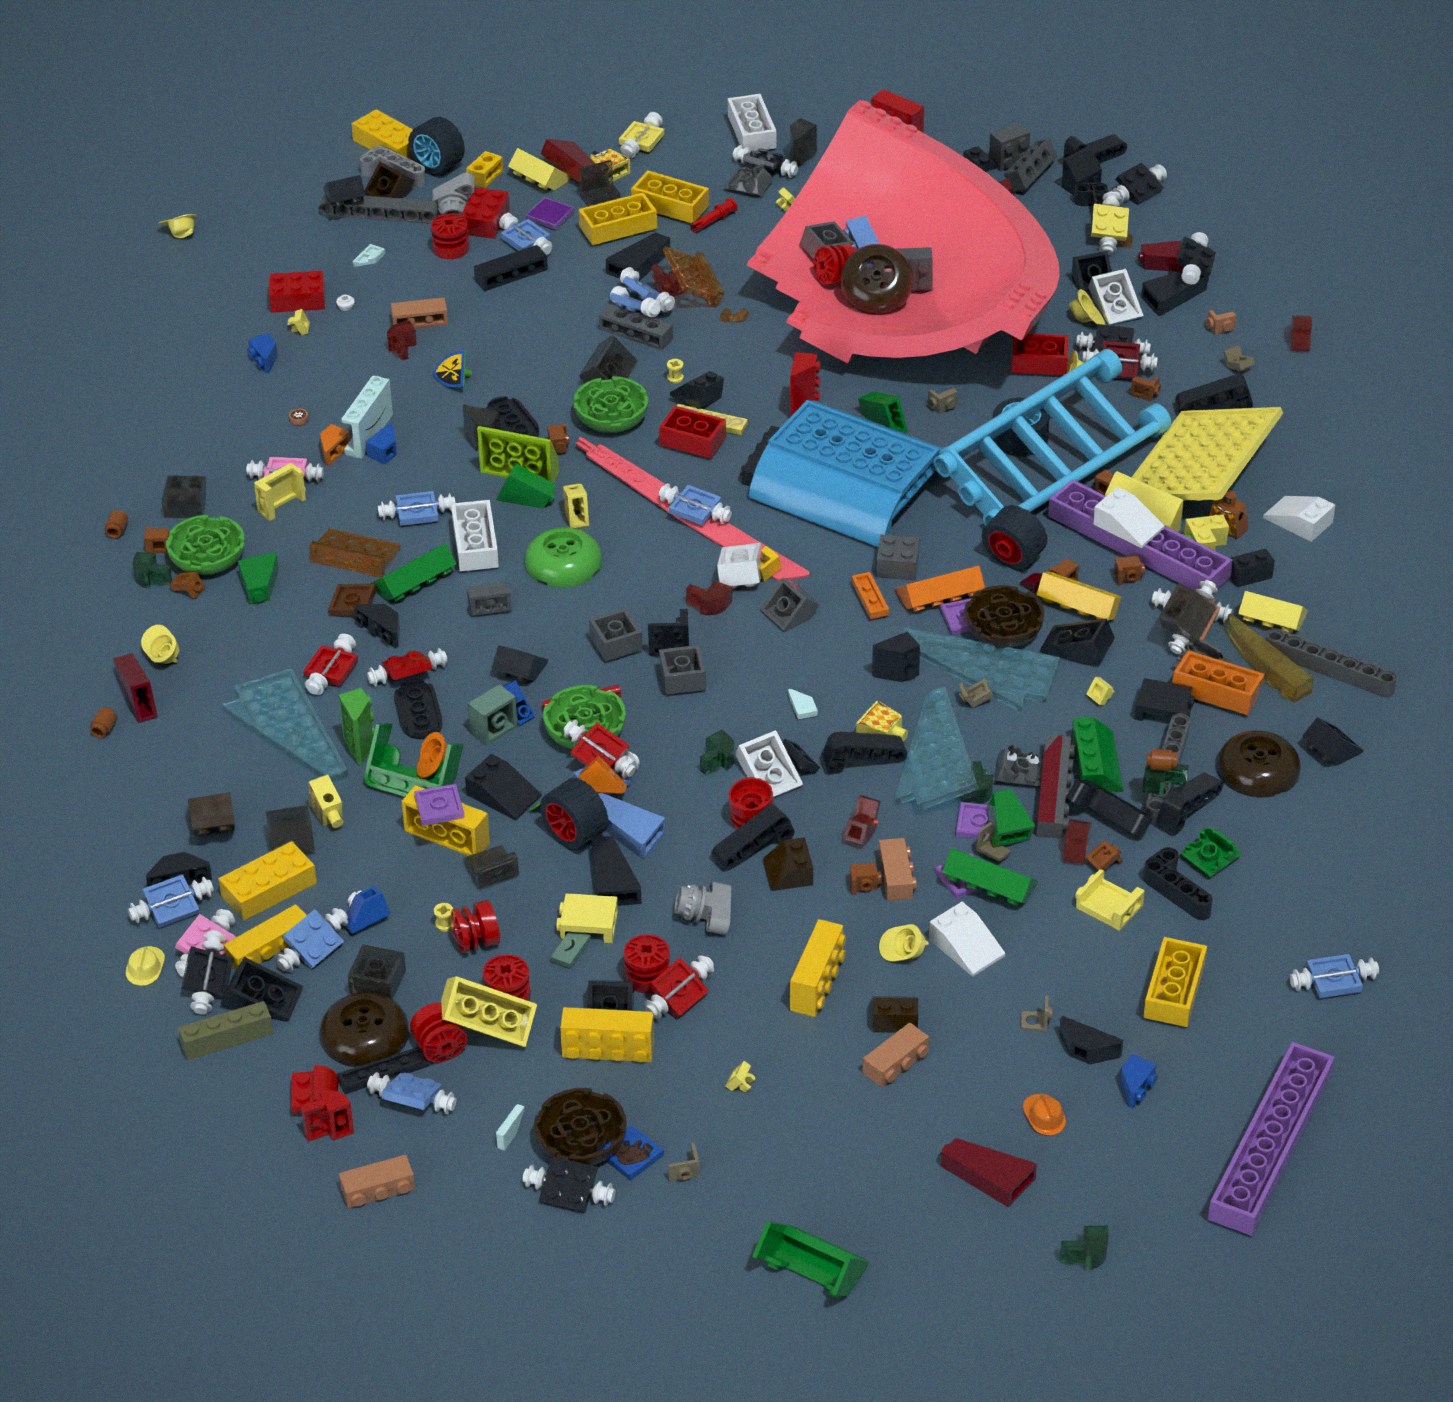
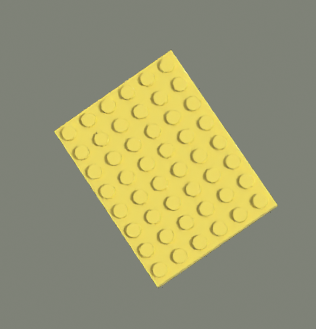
(1206, 451)

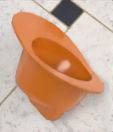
(431, 754)
(1044, 1114)

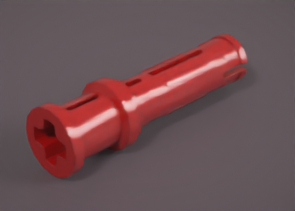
(719, 212)

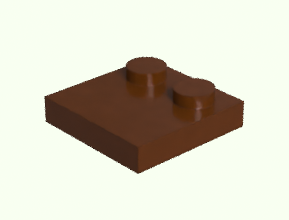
(348, 596)

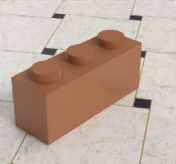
(421, 312)
(897, 869)
(895, 1055)
(377, 1181)

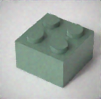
(492, 714)

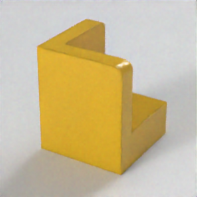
(769, 564)

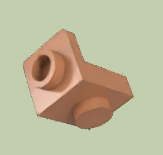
(1221, 323)

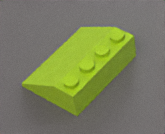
(503, 449)

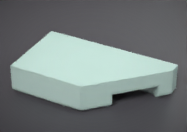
(370, 255)
(802, 704)
(509, 1127)

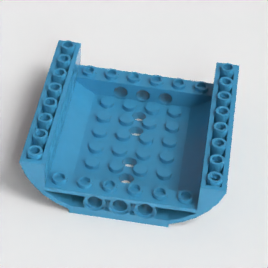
(840, 480)

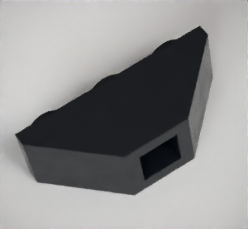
(380, 621)
(178, 864)
(1088, 1043)

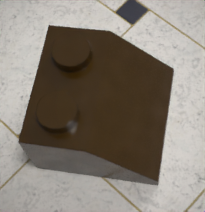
(388, 183)
(789, 865)
(894, 1012)

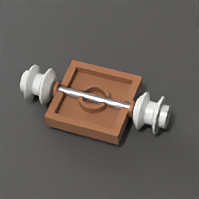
(1180, 641)

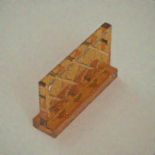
(695, 275)
(357, 560)

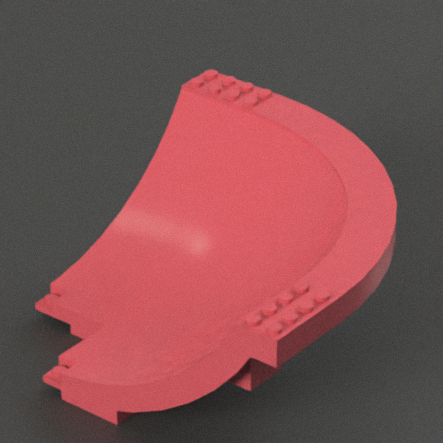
(987, 248)

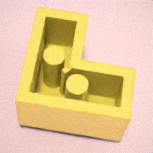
(1208, 530)

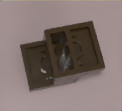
(211, 814)

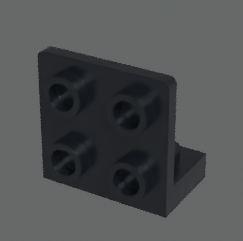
(668, 634)

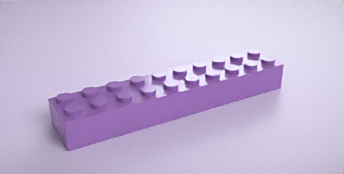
(1166, 553)
(1271, 1139)

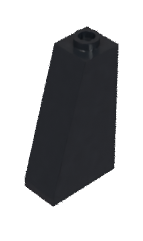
(639, 256)
(1170, 291)
(613, 872)

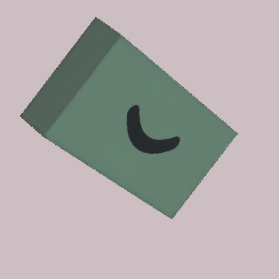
(570, 949)

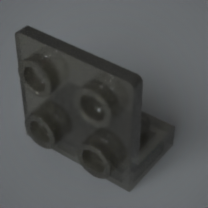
(597, 183)
(492, 866)

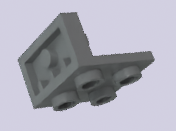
(489, 598)

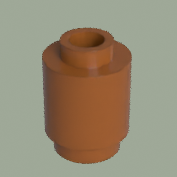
(116, 523)
(103, 722)
(1162, 759)

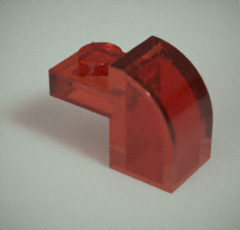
(666, 282)
(1301, 332)
(400, 338)
(710, 601)
(863, 823)
(1077, 840)

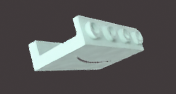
(368, 414)

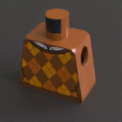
(1234, 513)

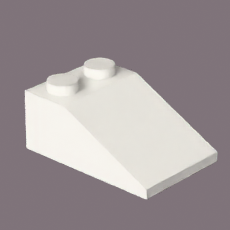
(1115, 297)
(1302, 515)
(1126, 518)
(740, 565)
(769, 761)
(965, 939)

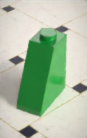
(884, 410)
(526, 488)
(259, 576)
(1009, 819)

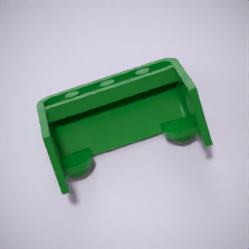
(388, 775)
(811, 1257)

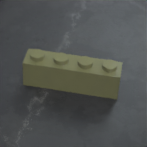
(225, 1030)

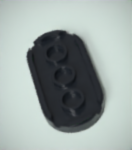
(514, 416)
(418, 709)

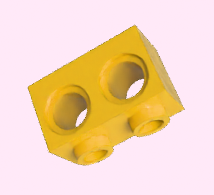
(486, 168)

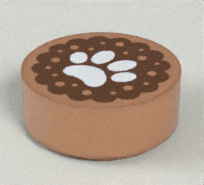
(298, 417)

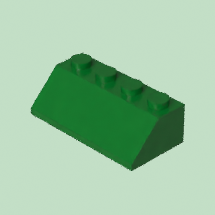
(414, 573)
(1096, 753)
(988, 876)

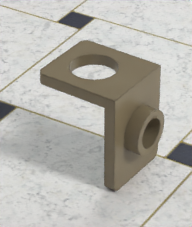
(985, 846)
(1043, 1018)
(685, 1169)

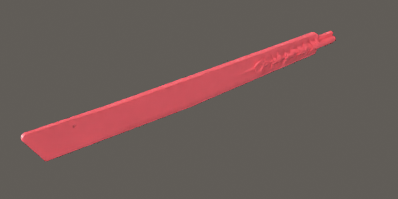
(649, 486)

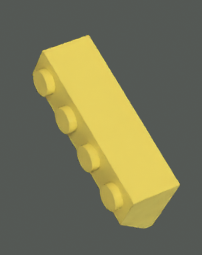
(1161, 504)
(487, 1010)

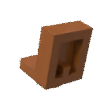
(1145, 389)
(188, 581)
(1104, 855)

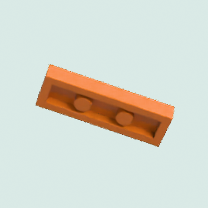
(870, 595)

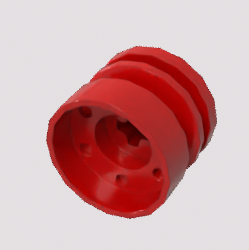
(450, 236)
(829, 262)
(748, 798)
(470, 927)
(645, 960)
(508, 975)
(437, 1037)

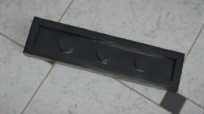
(403, 1062)

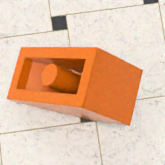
(333, 442)
(602, 777)

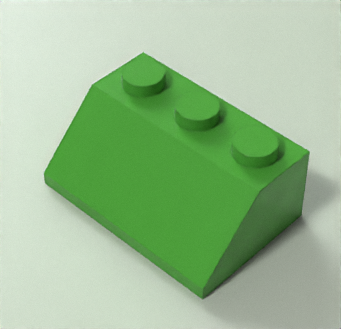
(357, 723)

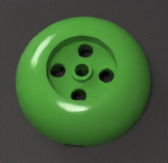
(611, 404)
(205, 544)
(563, 557)
(585, 705)

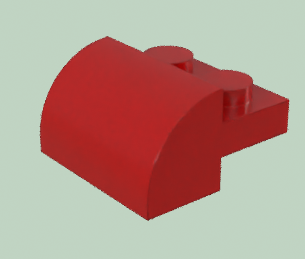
(307, 1086)
(328, 1116)

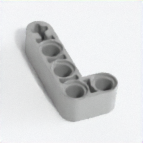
(404, 165)

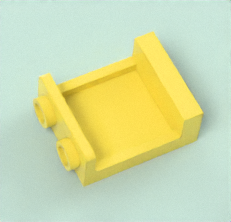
(278, 489)
(1107, 901)
(588, 915)

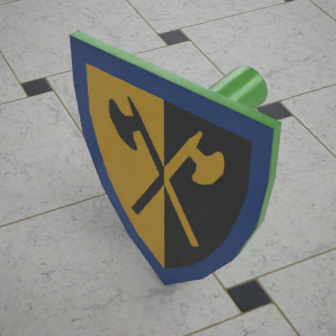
(452, 370)

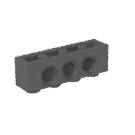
(1031, 165)
(636, 326)

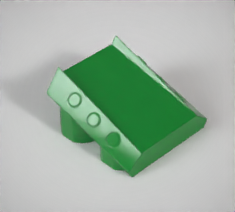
(1210, 852)

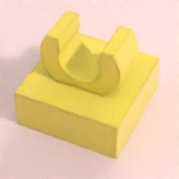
(786, 199)
(300, 321)
(1100, 691)
(739, 1077)

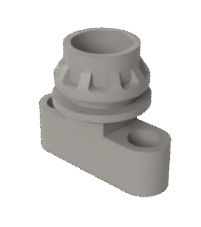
(453, 194)
(710, 905)

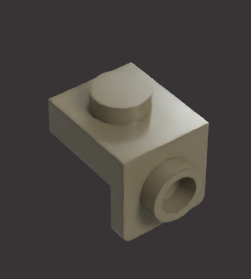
(1237, 361)
(942, 401)
(976, 693)

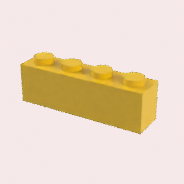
(1078, 596)
(264, 939)

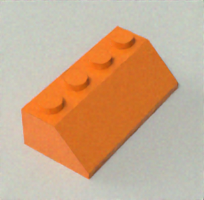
(941, 587)
(1219, 682)

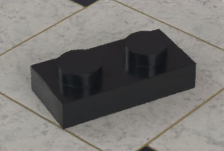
(980, 158)
(804, 761)

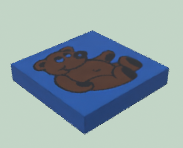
(634, 1154)

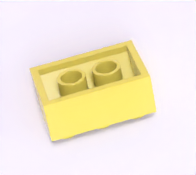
(537, 170)
(1272, 612)

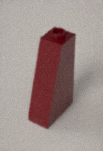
(566, 156)
(1160, 256)
(136, 687)
(989, 1170)

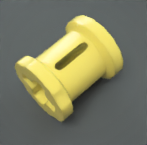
(675, 371)
(443, 914)

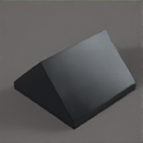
(1088, 266)

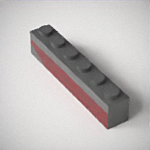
(1054, 786)

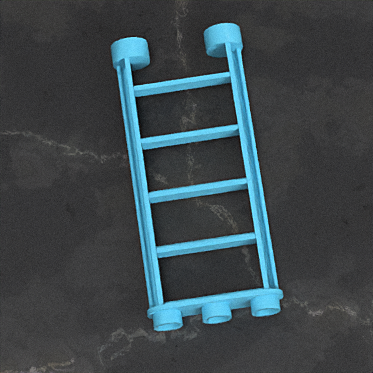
(1104, 367)

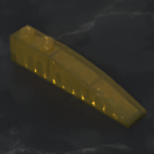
(1266, 659)

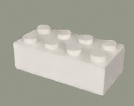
(751, 122)
(474, 535)

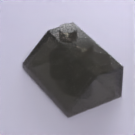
(608, 360)

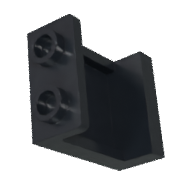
(1163, 699)

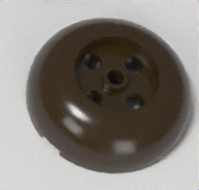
(871, 297)
(1007, 618)
(1258, 764)
(350, 1029)
(593, 1124)

